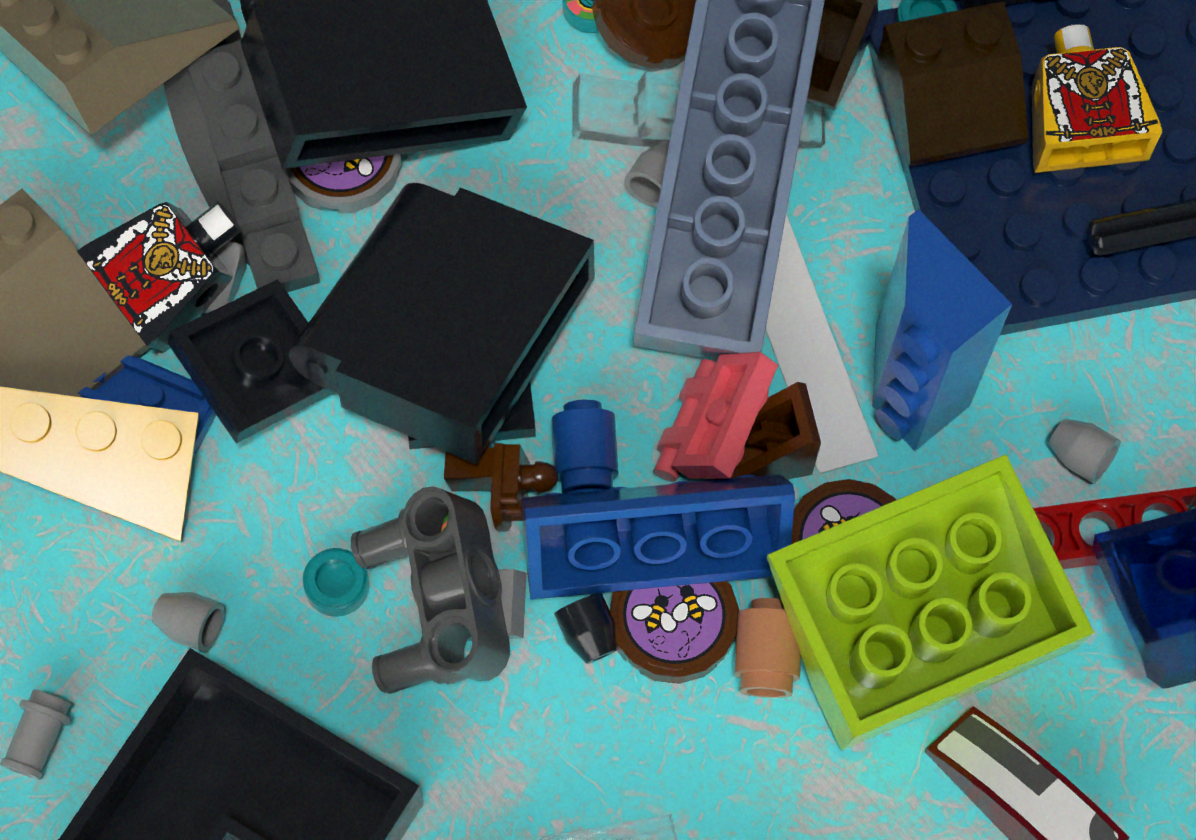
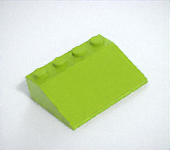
(926, 601)

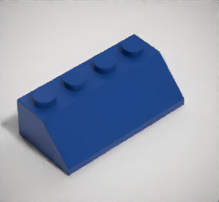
(932, 335)
(655, 535)

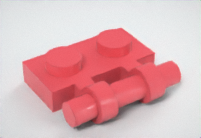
(715, 417)

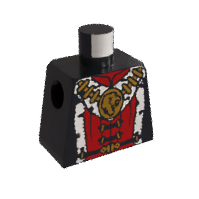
(163, 267)

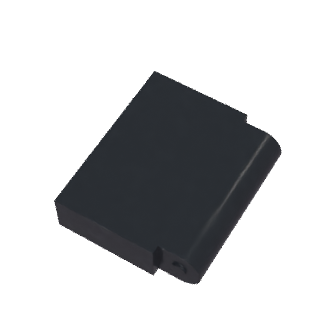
(378, 76)
(445, 316)

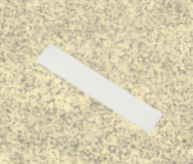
(810, 356)

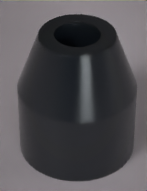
(588, 628)

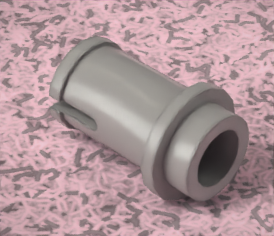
(36, 733)

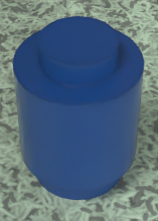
(585, 447)

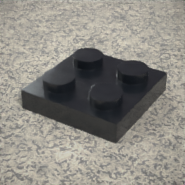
(244, 362)

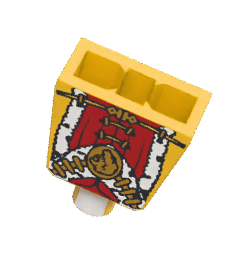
(1089, 106)

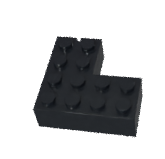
(239, 766)

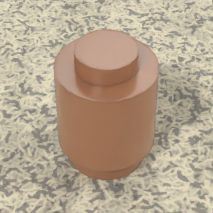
(766, 650)

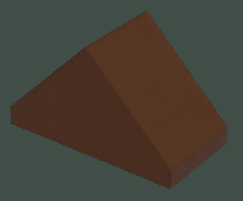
(782, 437)

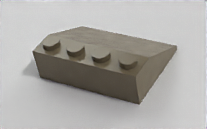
(107, 53)
(53, 311)

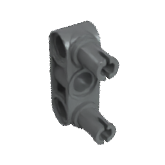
(452, 586)

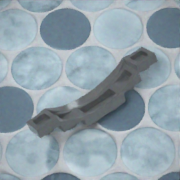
(237, 161)

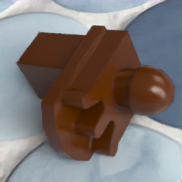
(504, 473)

